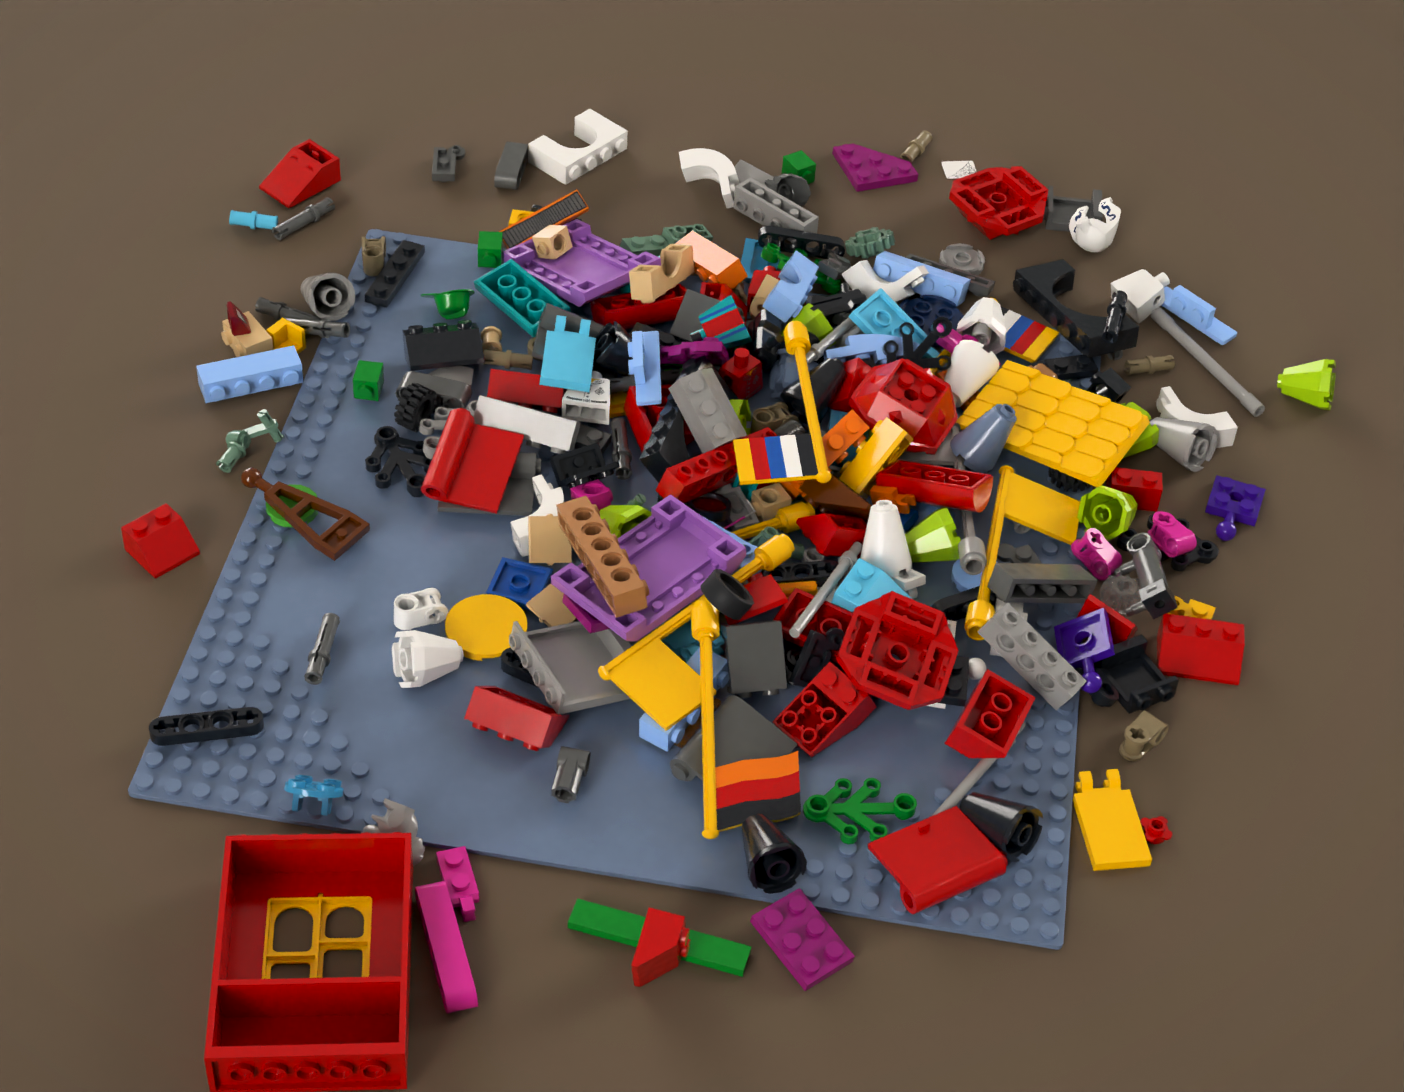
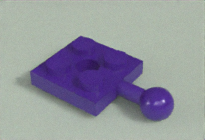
(1222, 505)
(1097, 647)

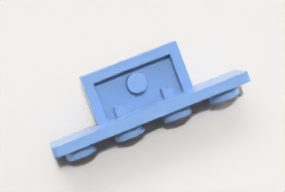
(1197, 313)
(646, 367)

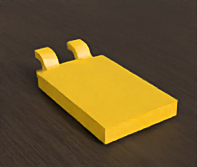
(1110, 824)

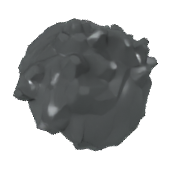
(791, 187)

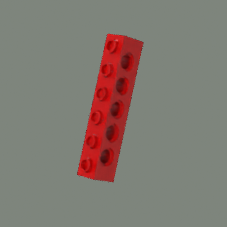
(703, 472)

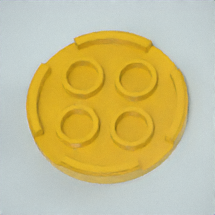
(483, 625)

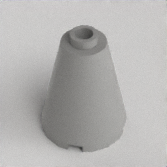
(328, 295)
(1186, 441)

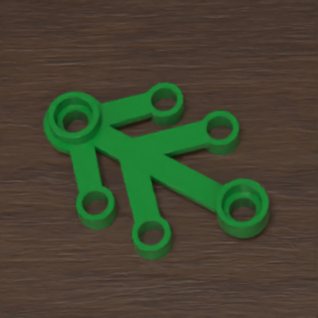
(772, 253)
(854, 808)

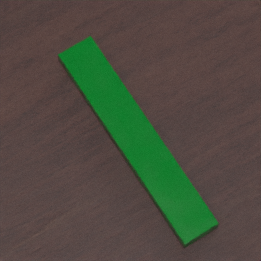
(627, 928)

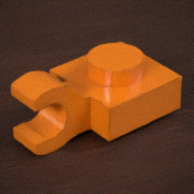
(902, 501)

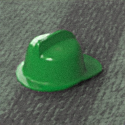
(452, 303)

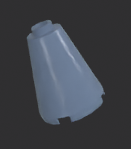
(985, 438)

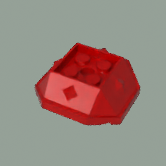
(1000, 200)
(910, 399)
(913, 634)

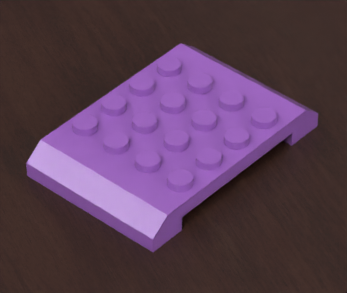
(585, 270)
(672, 554)

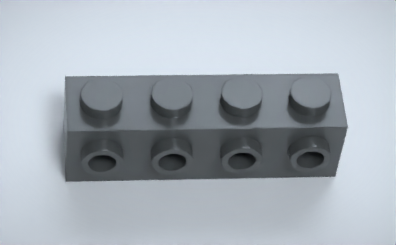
(1041, 583)

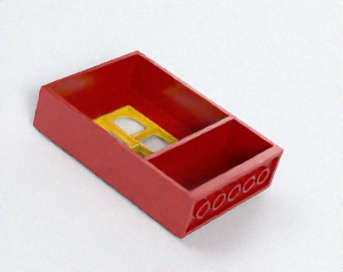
(314, 1028)

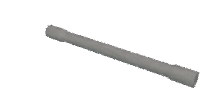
(1247, 399)

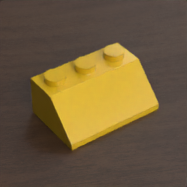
(874, 455)

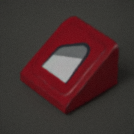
(237, 320)

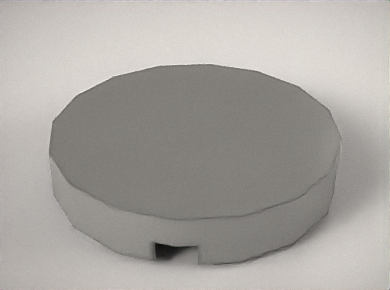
(963, 258)

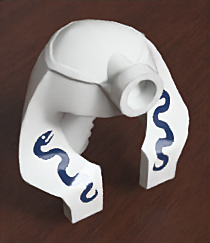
(1092, 233)

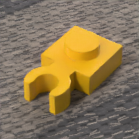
(1193, 609)

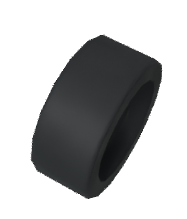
(727, 594)

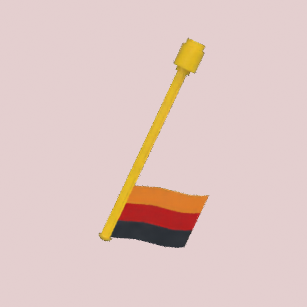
(744, 786)

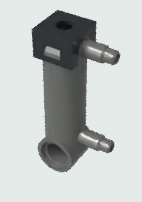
(1154, 590)

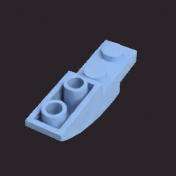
(865, 346)

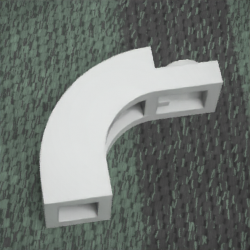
(713, 165)
(863, 277)
(1172, 408)
(547, 499)

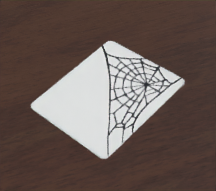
(958, 169)

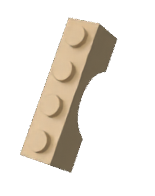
(652, 281)

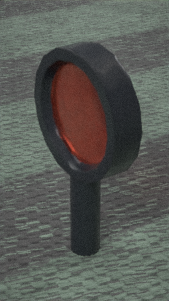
(710, 505)

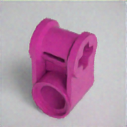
(1171, 537)
(1098, 555)

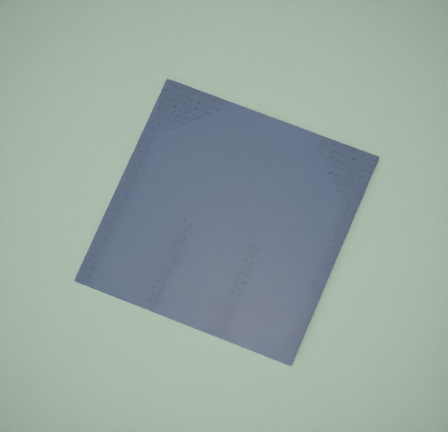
(493, 791)

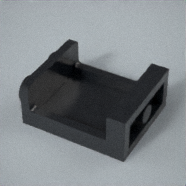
(1136, 676)

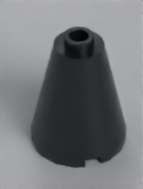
(612, 349)
(825, 383)
(1006, 823)
(771, 855)

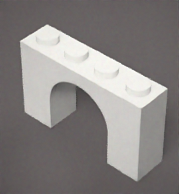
(567, 163)

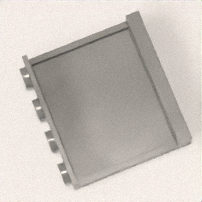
(567, 662)

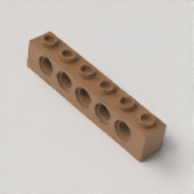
(602, 556)

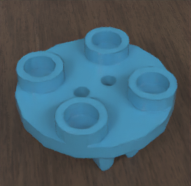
(305, 786)

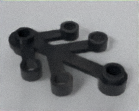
(915, 356)
(388, 439)
(1204, 552)

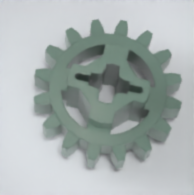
(869, 242)

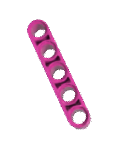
(446, 947)

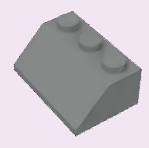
(706, 410)

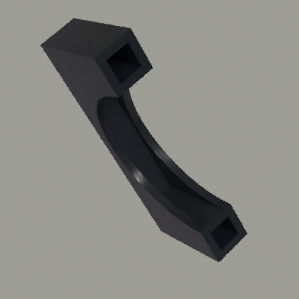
(1040, 287)
(667, 442)

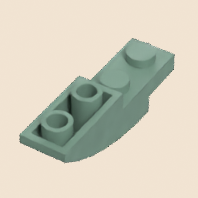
(655, 243)

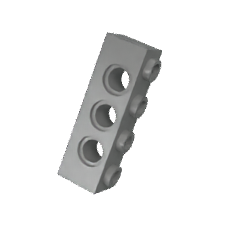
(1032, 656)

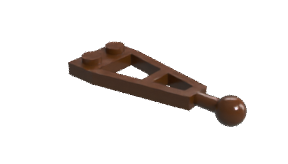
(335, 539)

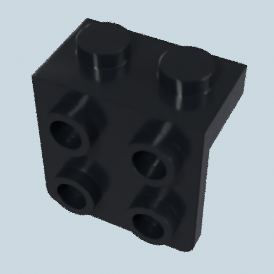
(580, 465)

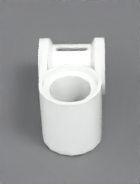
(417, 608)

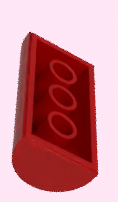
(628, 311)
(938, 485)
(826, 617)

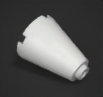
(969, 370)
(885, 540)

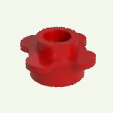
(1156, 829)

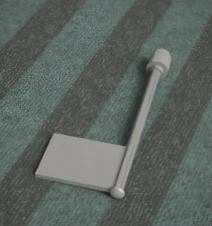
(971, 548)

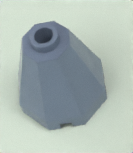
(784, 372)

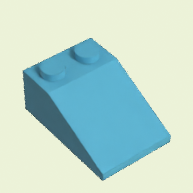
(863, 585)

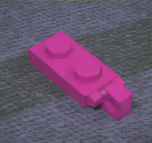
(460, 880)

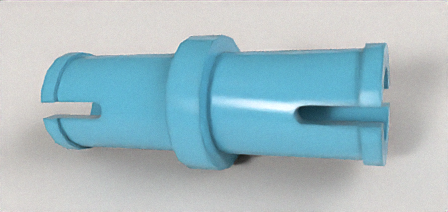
(253, 220)

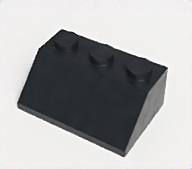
(443, 345)

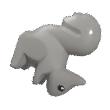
(399, 819)

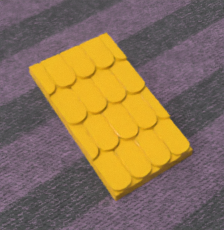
(1060, 423)

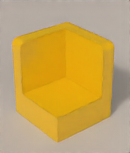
(287, 334)

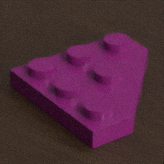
(872, 169)
(710, 347)

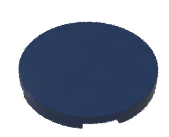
(929, 308)

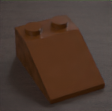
(835, 498)

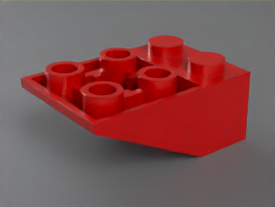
(302, 174)
(824, 711)

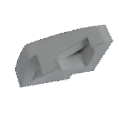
(458, 373)

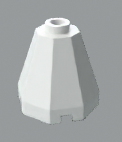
(985, 324)
(424, 657)

